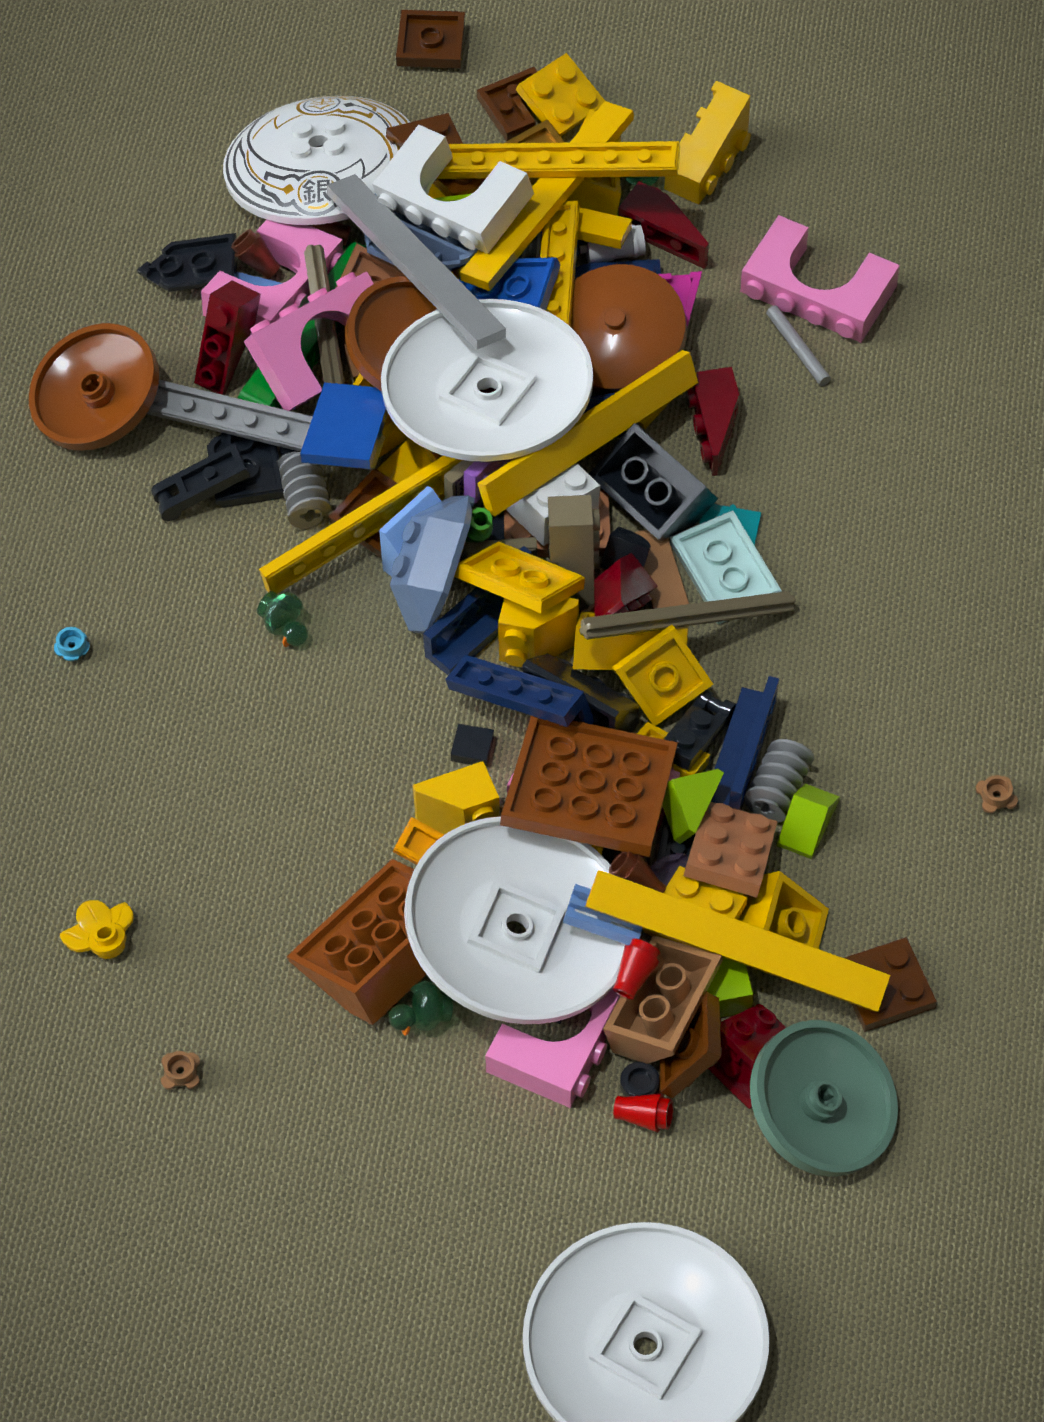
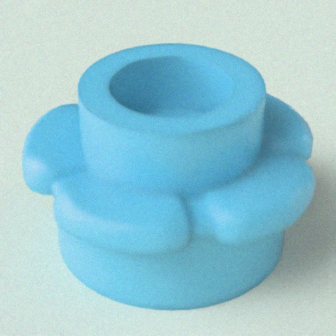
(71, 636)

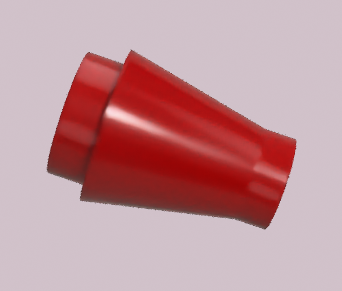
(636, 966)
(646, 1111)

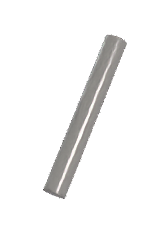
(798, 345)

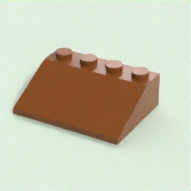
(364, 948)

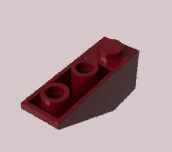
(226, 327)
(716, 410)
(622, 587)

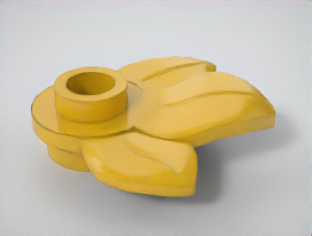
(99, 929)

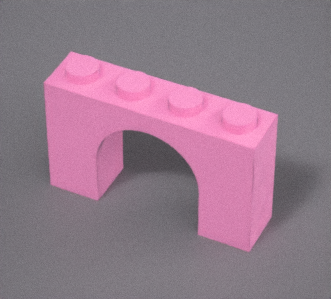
(287, 246)
(844, 310)
(278, 344)
(552, 1068)

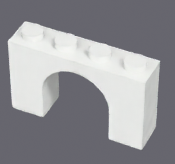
(474, 220)

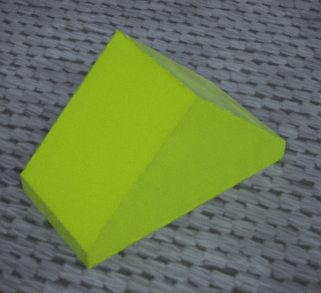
(688, 801)
(807, 820)
(732, 988)

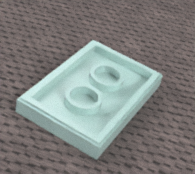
(723, 560)

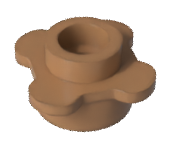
(1000, 785)
(175, 1061)

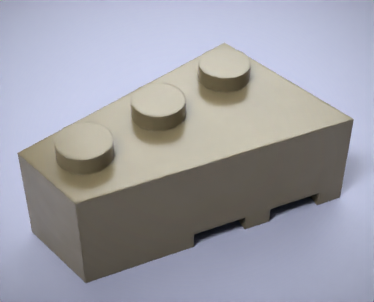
(575, 540)

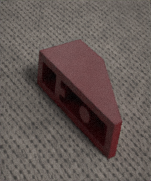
(664, 224)

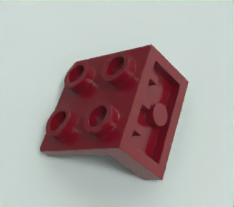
(741, 1042)

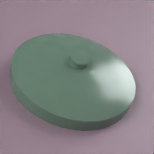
(823, 1098)

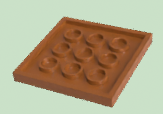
(590, 785)

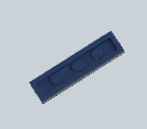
(464, 628)
(519, 691)
(744, 743)

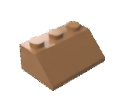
(664, 1005)

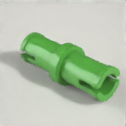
(480, 526)

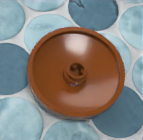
(379, 319)
(626, 322)
(94, 386)

